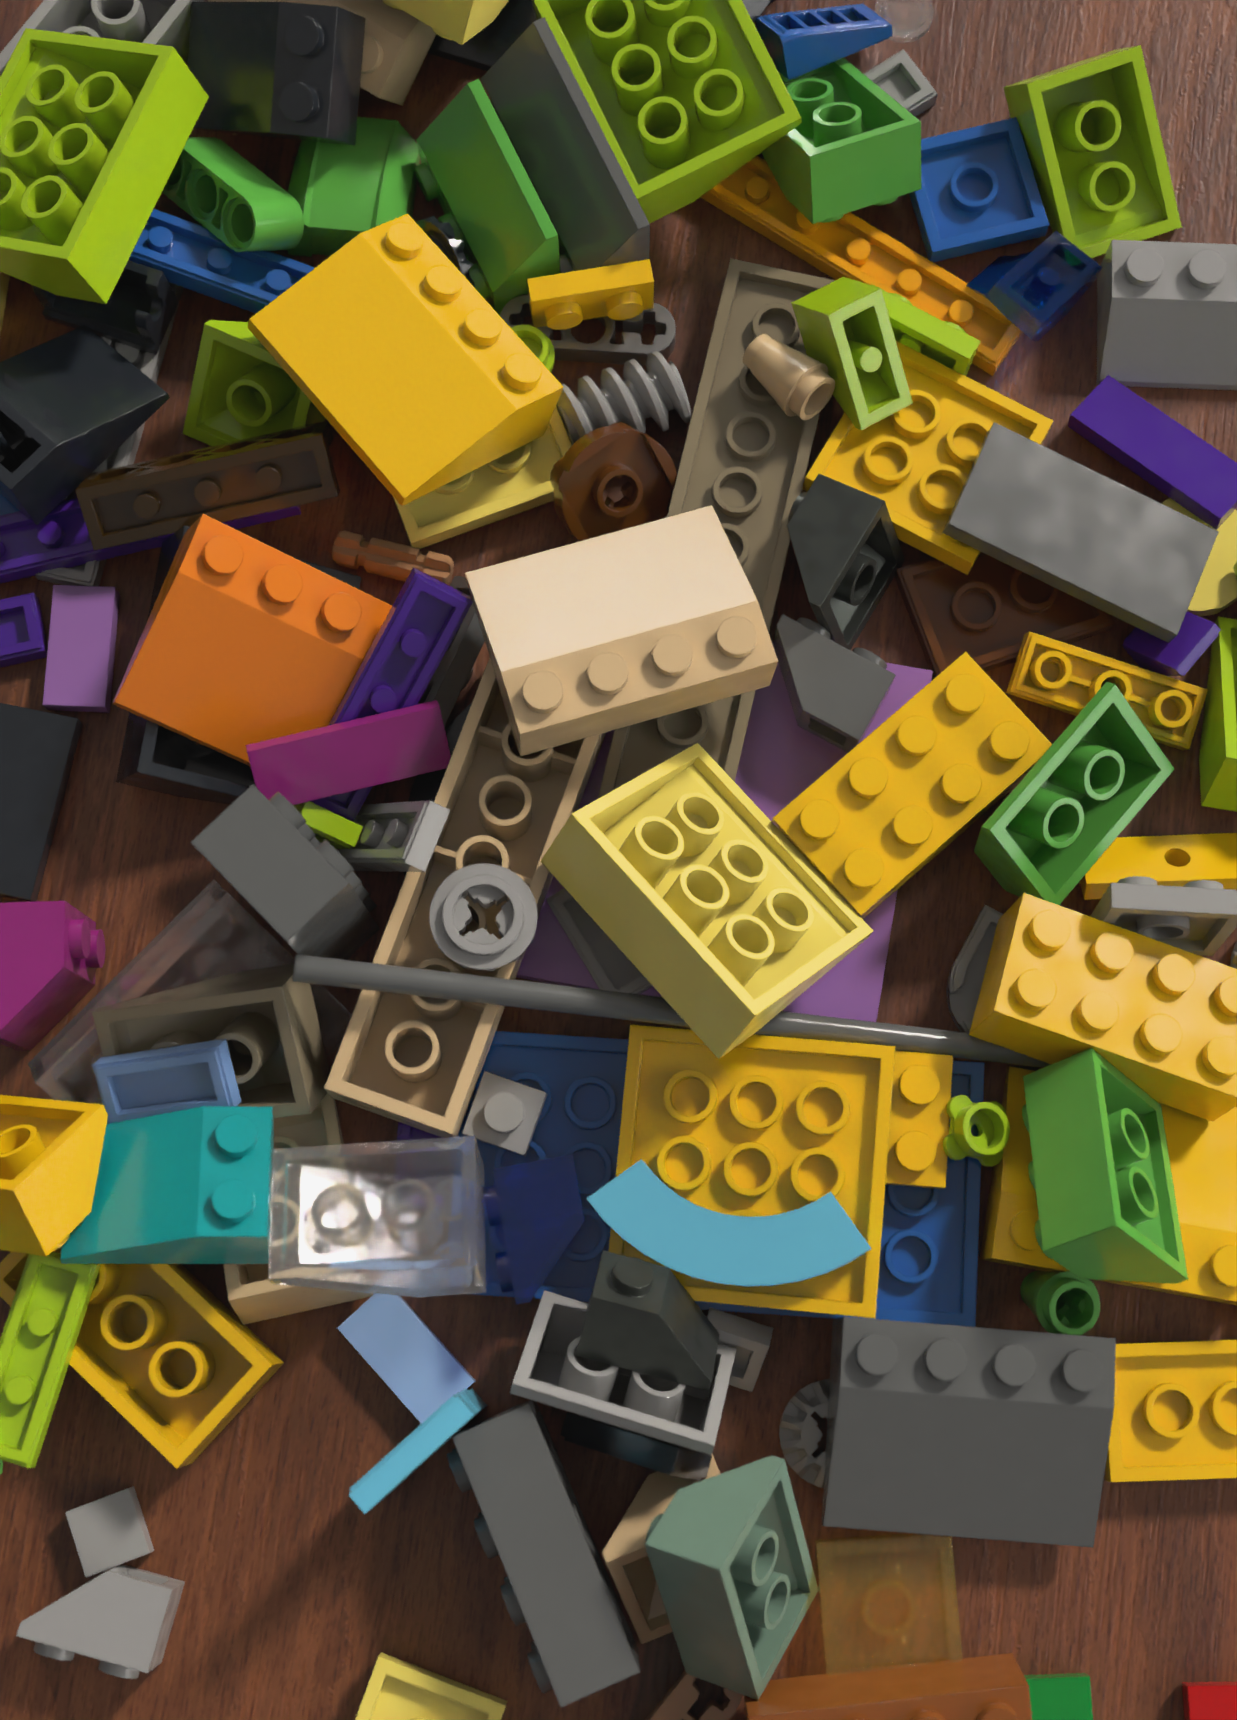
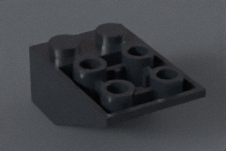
(65, 415)

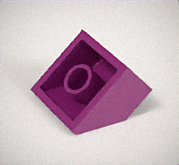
(44, 967)

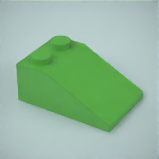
(849, 149)

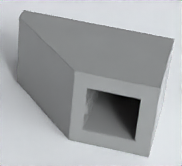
(113, 1618)

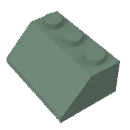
(733, 1573)

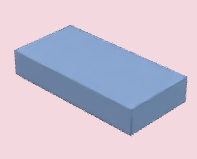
(405, 1354)

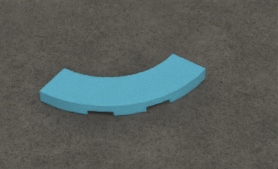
(726, 1246)

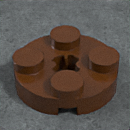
(596, 459)

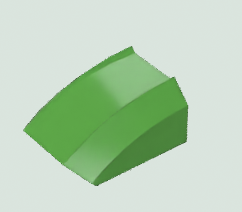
(353, 185)

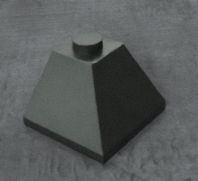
(843, 554)

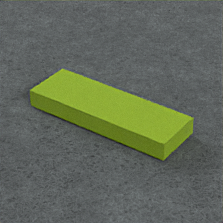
(38, 1350)

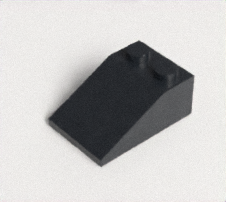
(278, 69)

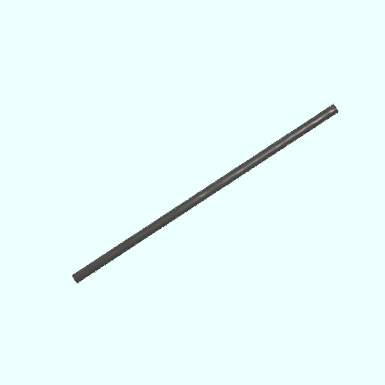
(635, 1007)

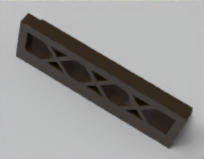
(215, 481)

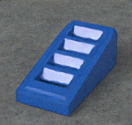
(820, 36)

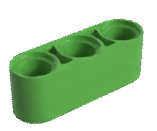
(234, 198)

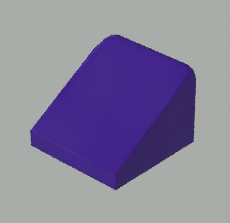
(1174, 657)

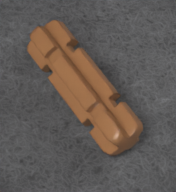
(389, 558)

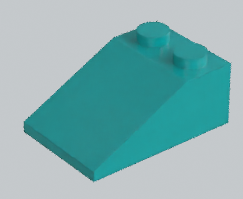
(181, 1190)

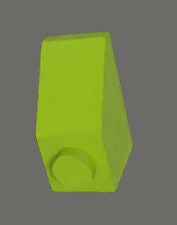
(853, 336)

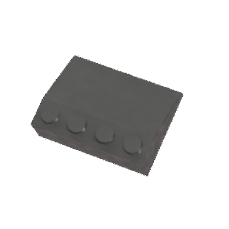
(967, 1431)

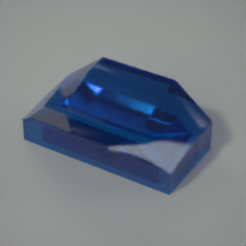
(1038, 285)

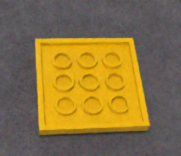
(763, 1138)

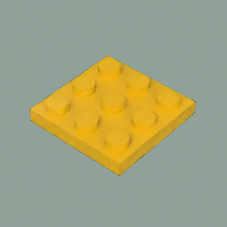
(925, 452)

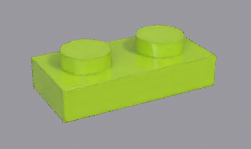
(929, 335)

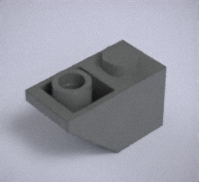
(828, 685)

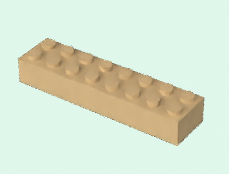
(425, 1054)

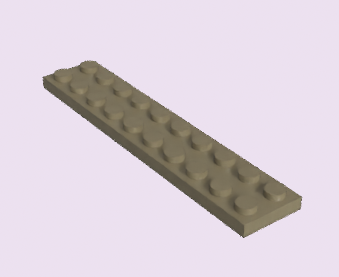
(751, 469)

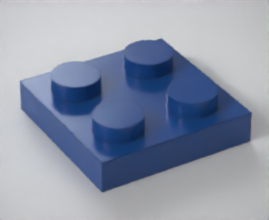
(977, 191)

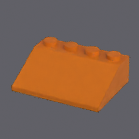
(246, 643)

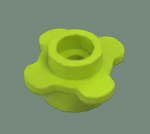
(991, 1125)

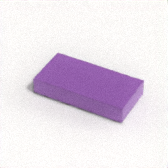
(81, 648)

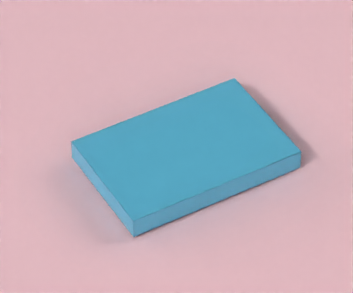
(416, 1449)

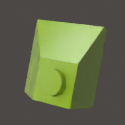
(241, 389)

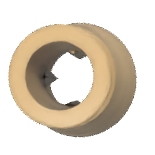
(790, 377)

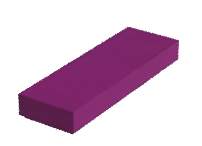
(351, 754)

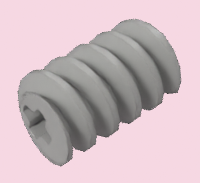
(625, 400)

